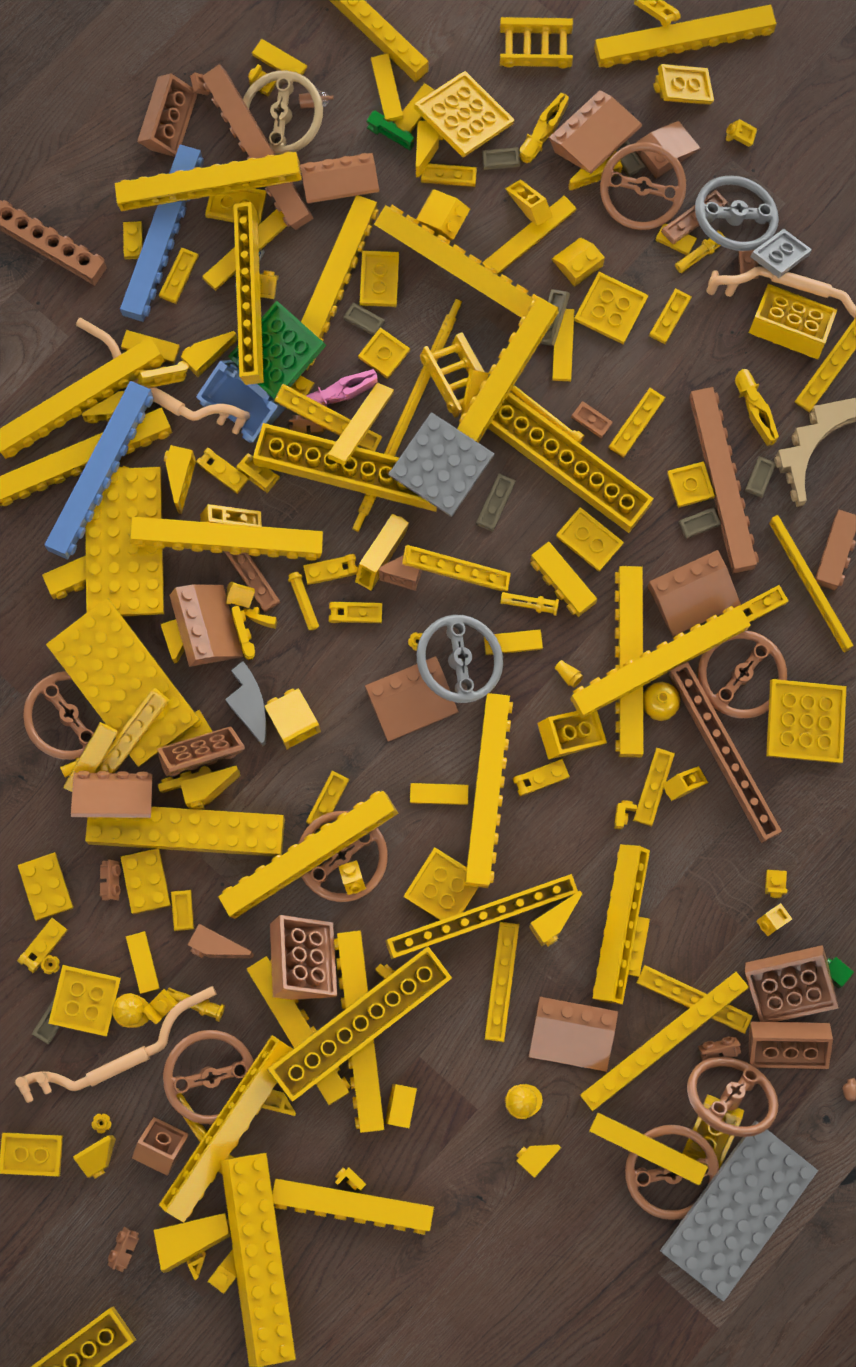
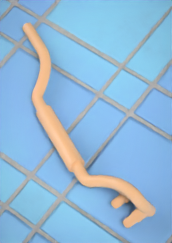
(788, 279)
(167, 401)
(118, 1065)

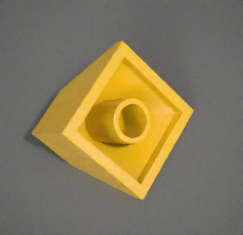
(96, 1157)

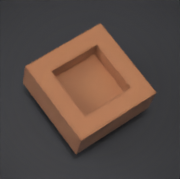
(197, 84)

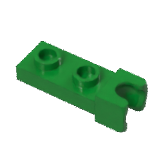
(389, 129)

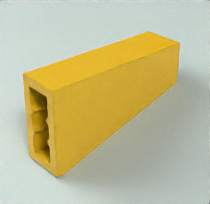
(381, 551)
(186, 1240)

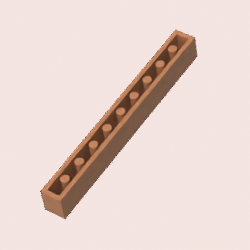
(254, 143)
(723, 480)
(724, 752)

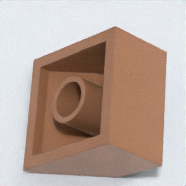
(400, 574)
(160, 1146)

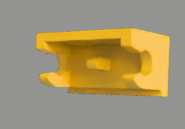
(260, 476)
(400, 1106)

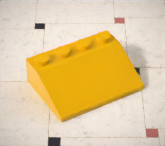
(793, 321)

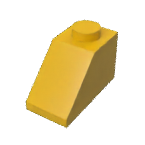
(173, 639)
(684, 783)
(536, 1157)

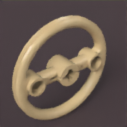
(282, 105)

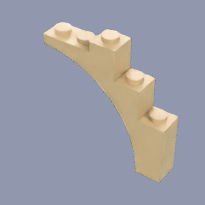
(795, 459)

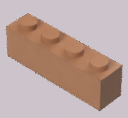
(836, 551)

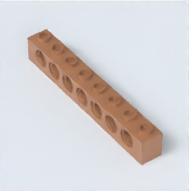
(91, 272)

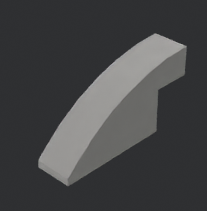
(249, 703)

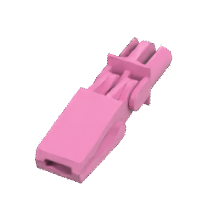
(340, 392)

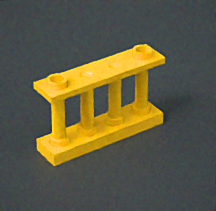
(536, 25)
(468, 361)

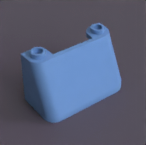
(226, 387)

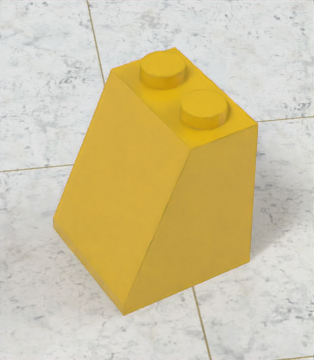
(292, 718)

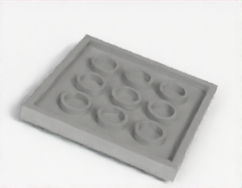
(441, 464)

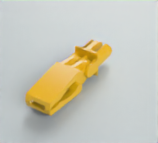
(543, 130)
(756, 406)

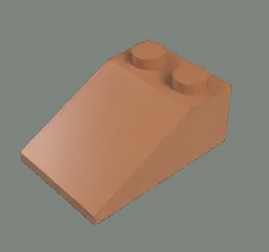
(673, 138)
(212, 945)

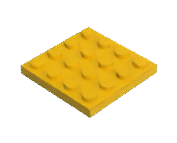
(463, 114)
(806, 721)

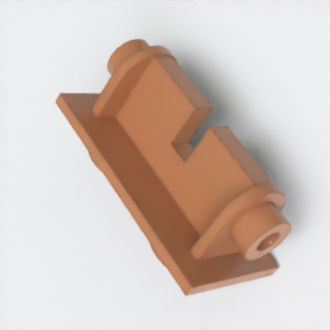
(300, 424)
(110, 871)
(727, 1046)
(118, 1256)

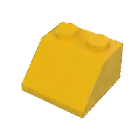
(443, 214)
(579, 261)

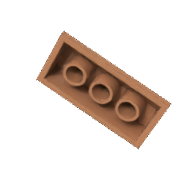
(167, 115)
(339, 178)
(790, 1045)

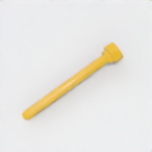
(576, 435)

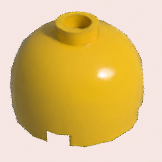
(661, 701)

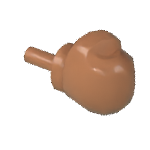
(849, 1089)

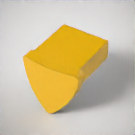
(239, 594)

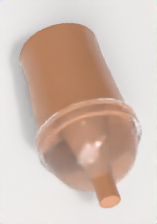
(307, 102)

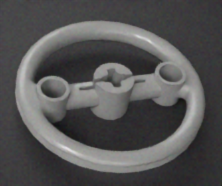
(736, 212)
(459, 658)

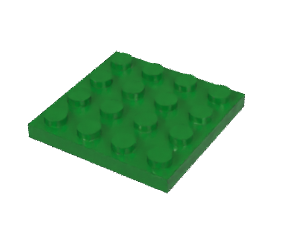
(286, 349)

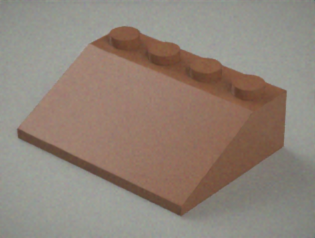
(594, 132)
(694, 593)
(205, 624)
(407, 703)
(200, 751)
(112, 794)
(302, 958)
(791, 985)
(573, 1034)

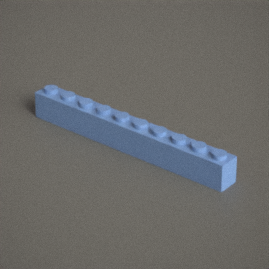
(157, 244)
(98, 470)

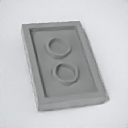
(781, 253)

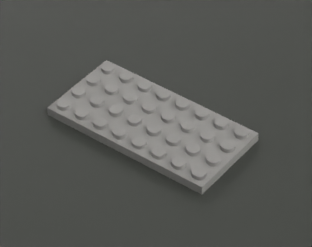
(738, 1212)

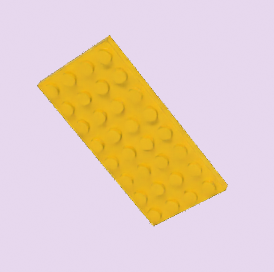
(114, 566)
(118, 675)

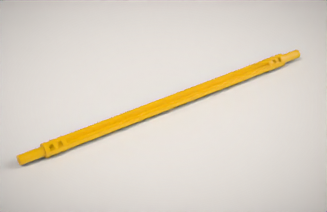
(410, 407)

